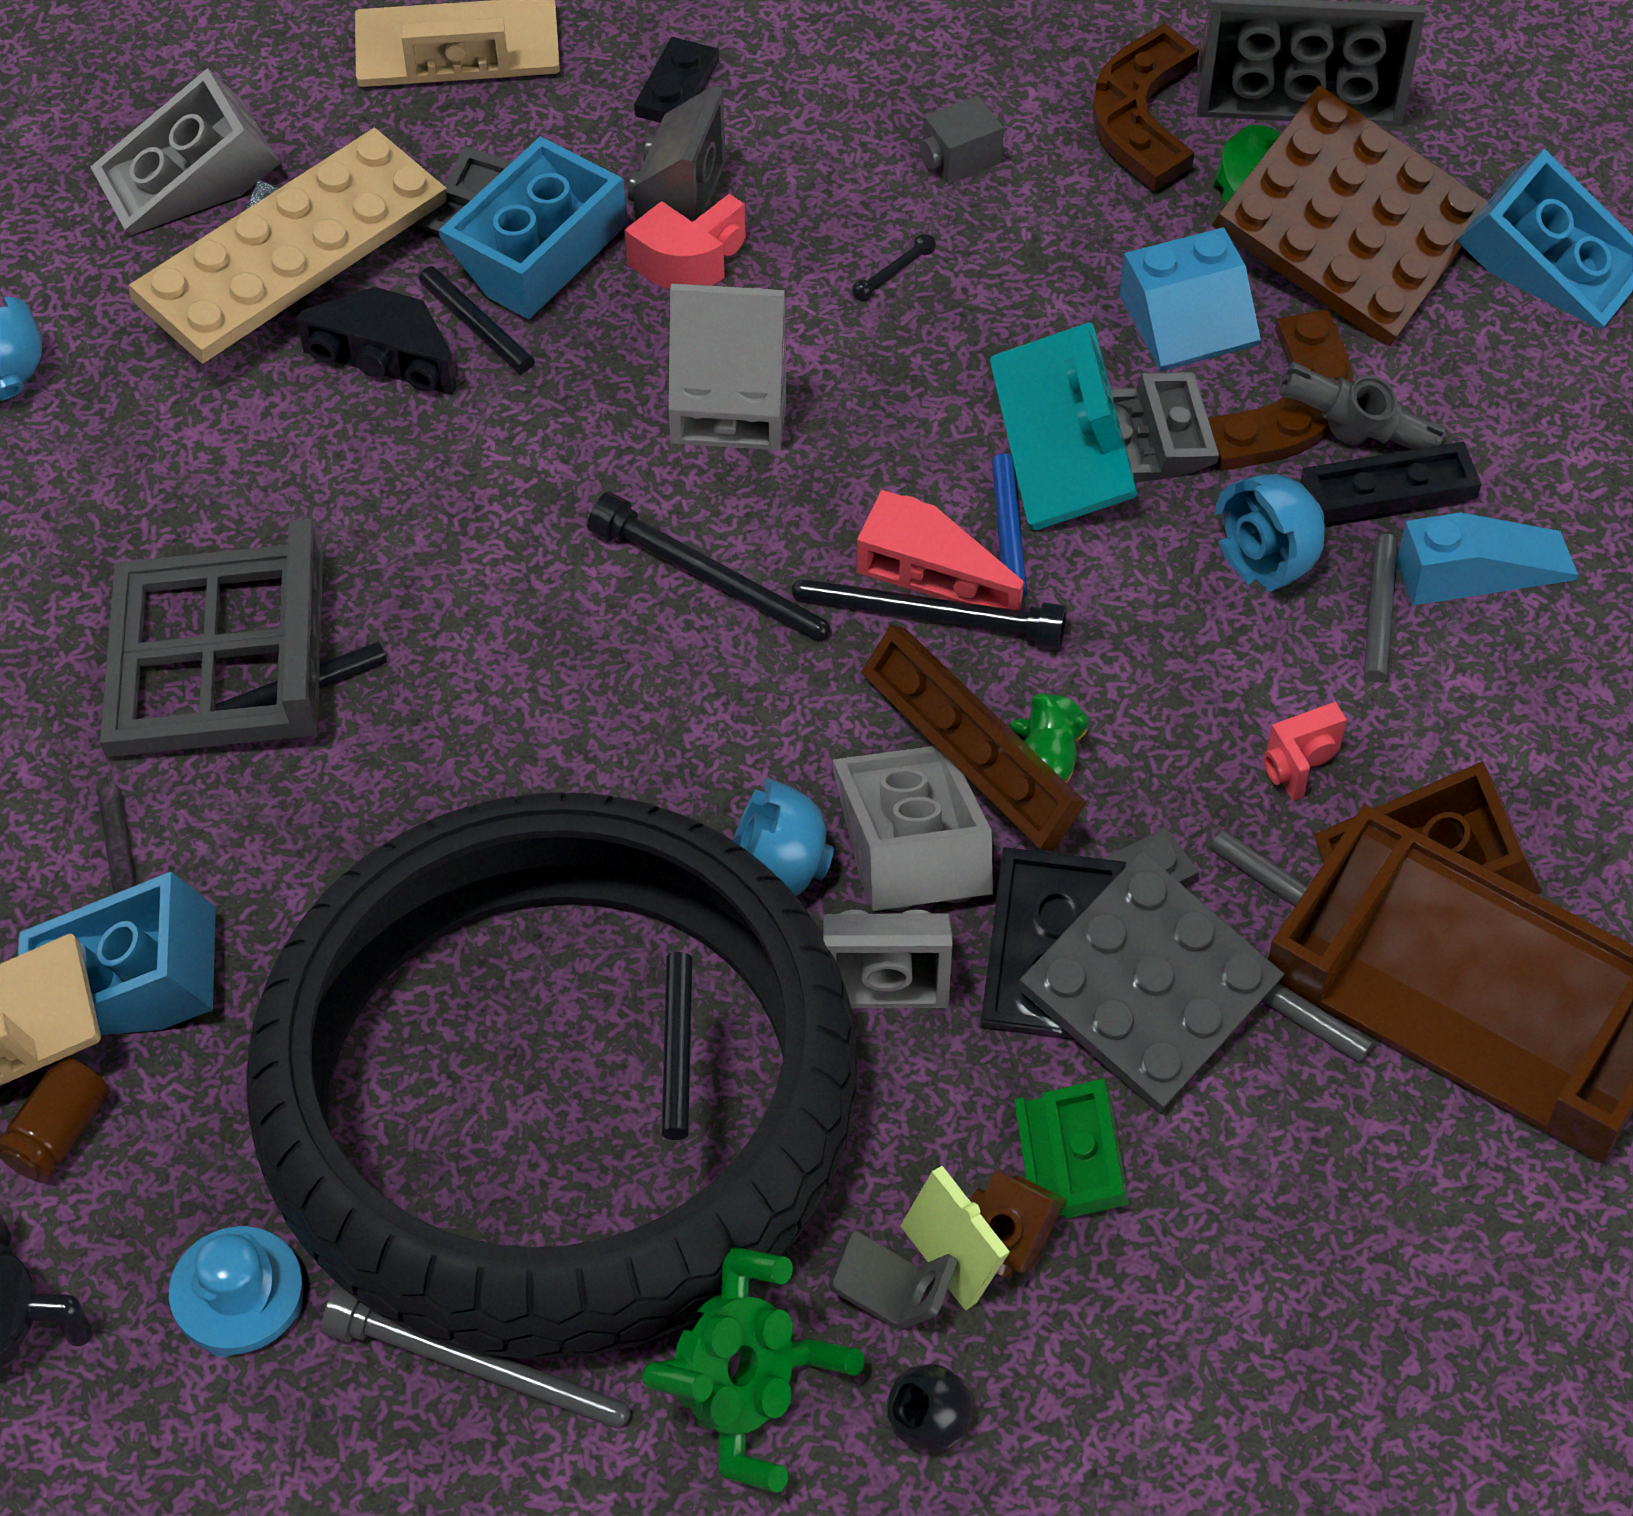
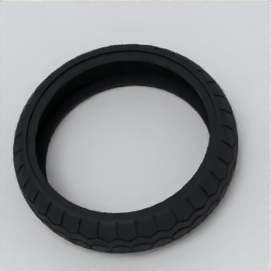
(504, 859)

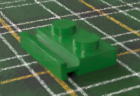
(1074, 1147)

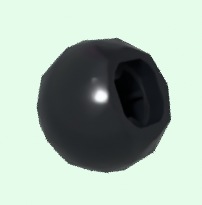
(929, 1407)

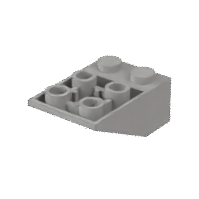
(727, 366)

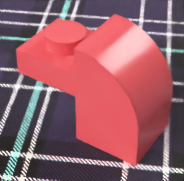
(679, 251)

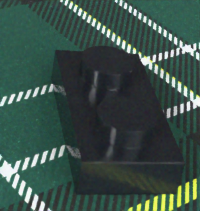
(676, 78)

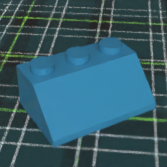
(536, 225)

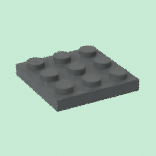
(1150, 981)

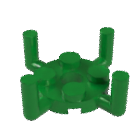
(762, 1380)

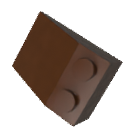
(1463, 816)

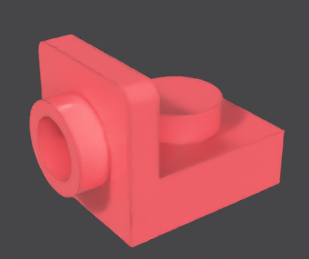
(1302, 744)

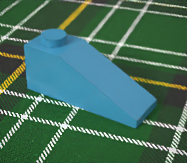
(1478, 556)

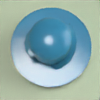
(236, 1290)

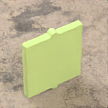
(948, 1223)

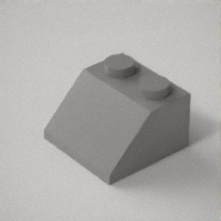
(892, 957)

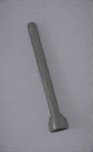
(349, 1319)

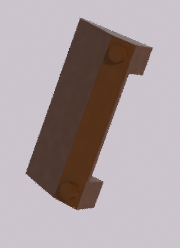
(1469, 978)

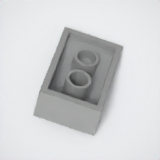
(185, 157)
(914, 828)

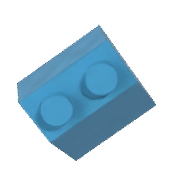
(1190, 298)

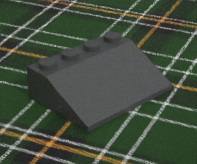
(1274, 53)

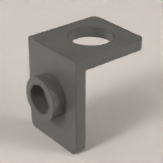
(888, 1283)

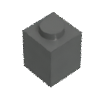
(962, 139)

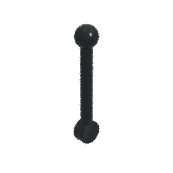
(923, 245)

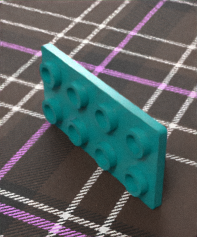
(1062, 427)

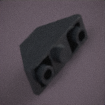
(381, 337)

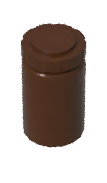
(52, 1119)

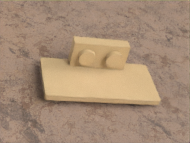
(456, 42)
(45, 1008)

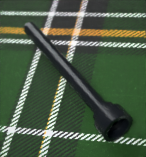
(615, 519)
(1039, 625)

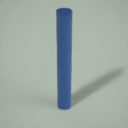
(1008, 515)

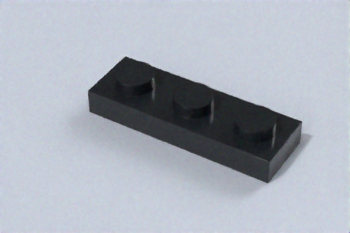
(1393, 482)

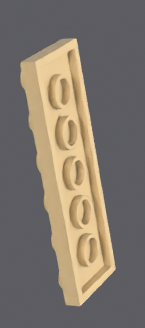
(287, 245)

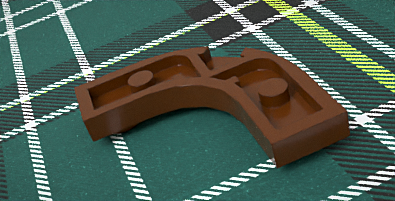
(1122, 109)
(1286, 425)

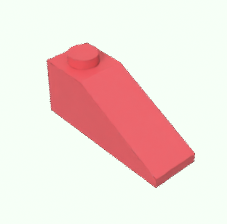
(929, 553)

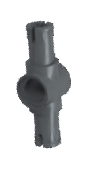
(1360, 409)

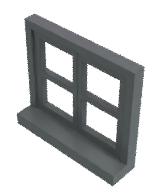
(296, 641)

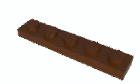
(973, 738)

